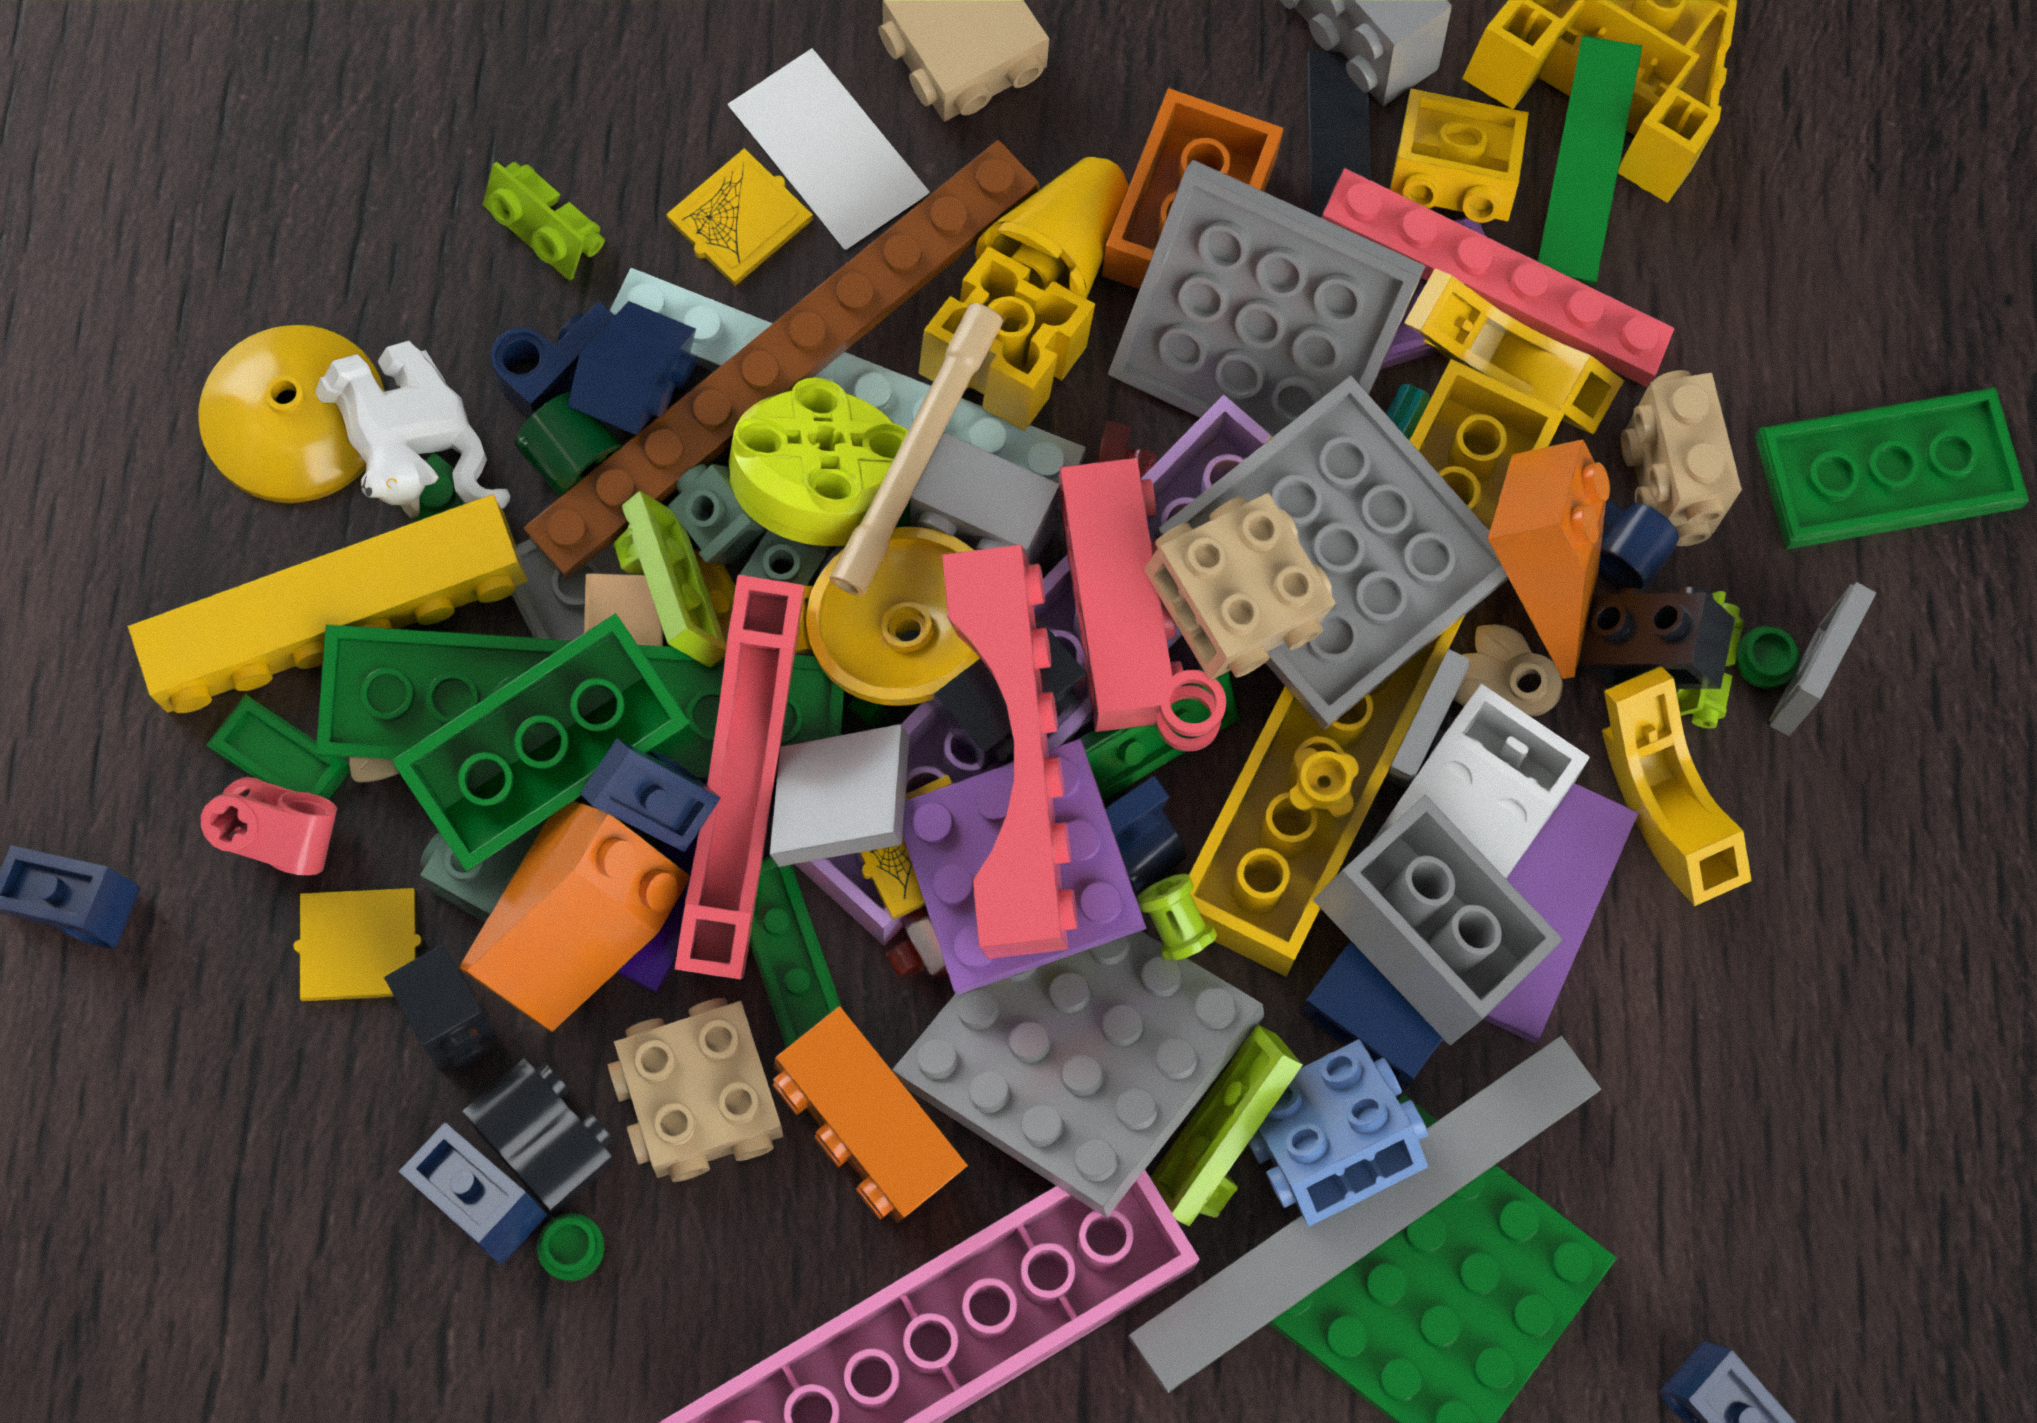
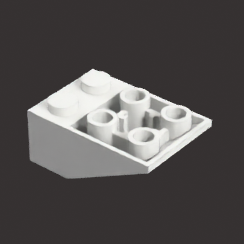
(1495, 777)

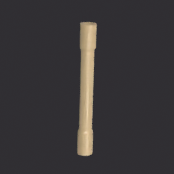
(871, 538)

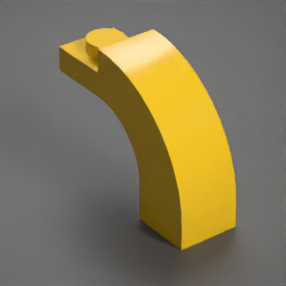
(1493, 343)
(1656, 775)

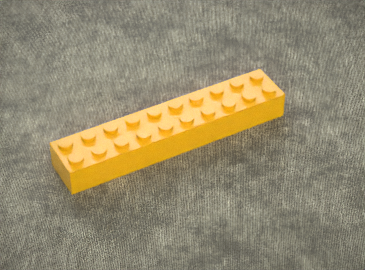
(1263, 853)

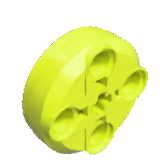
(811, 461)

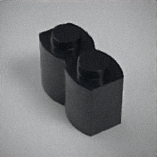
(540, 1135)

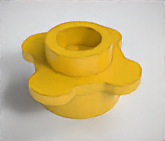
(1328, 764)

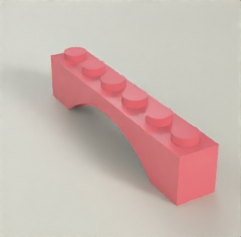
(743, 774)
(1020, 882)

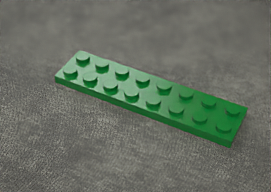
(400, 686)

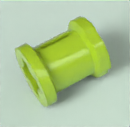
(1176, 917)

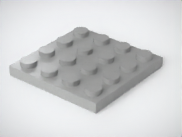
(1259, 304)
(1382, 529)
(1083, 1061)

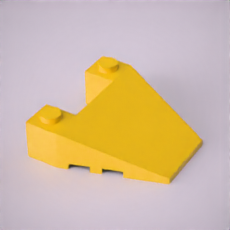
(1675, 80)

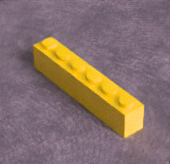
(282, 618)

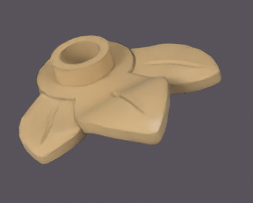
(1501, 663)

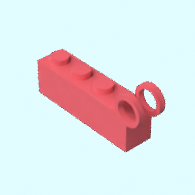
(1120, 611)

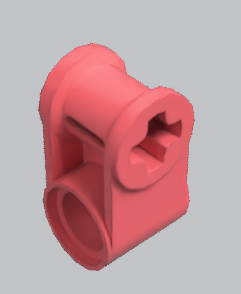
(272, 825)

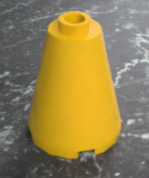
(1063, 226)

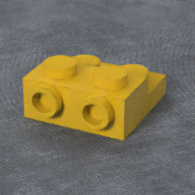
(1460, 155)

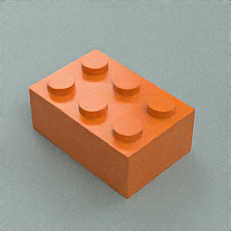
(1182, 133)
(865, 1117)

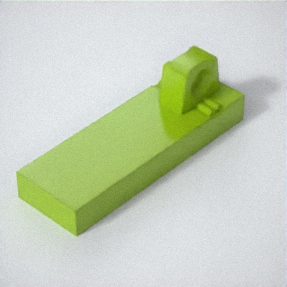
(662, 551)
(1196, 1166)

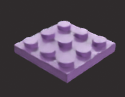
(953, 835)

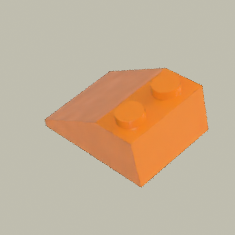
(1551, 541)
(573, 914)

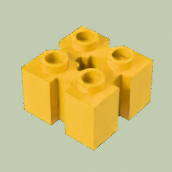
(1037, 340)

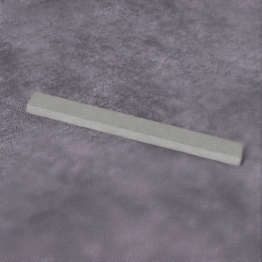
(1305, 1257)

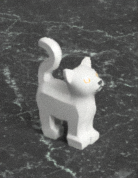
(405, 422)

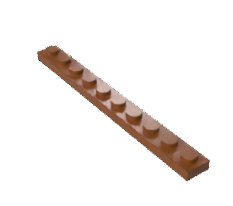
(786, 352)

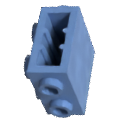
(1339, 1134)

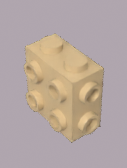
(964, 49)
(1682, 454)
(1240, 585)
(695, 1090)

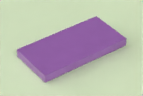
(1564, 882)

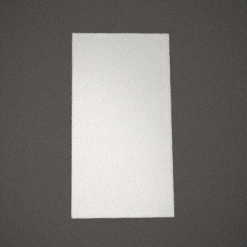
(828, 149)

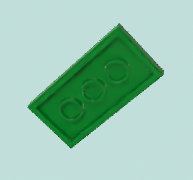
(1891, 468)

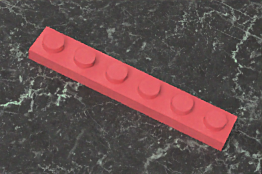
(1510, 281)

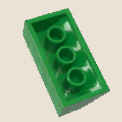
(538, 741)

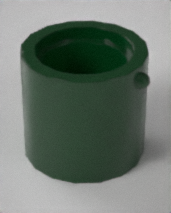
(564, 443)

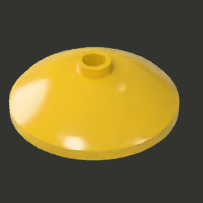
(275, 448)
(860, 636)

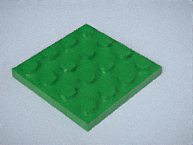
(1453, 1304)

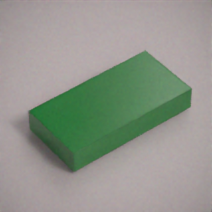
(275, 751)

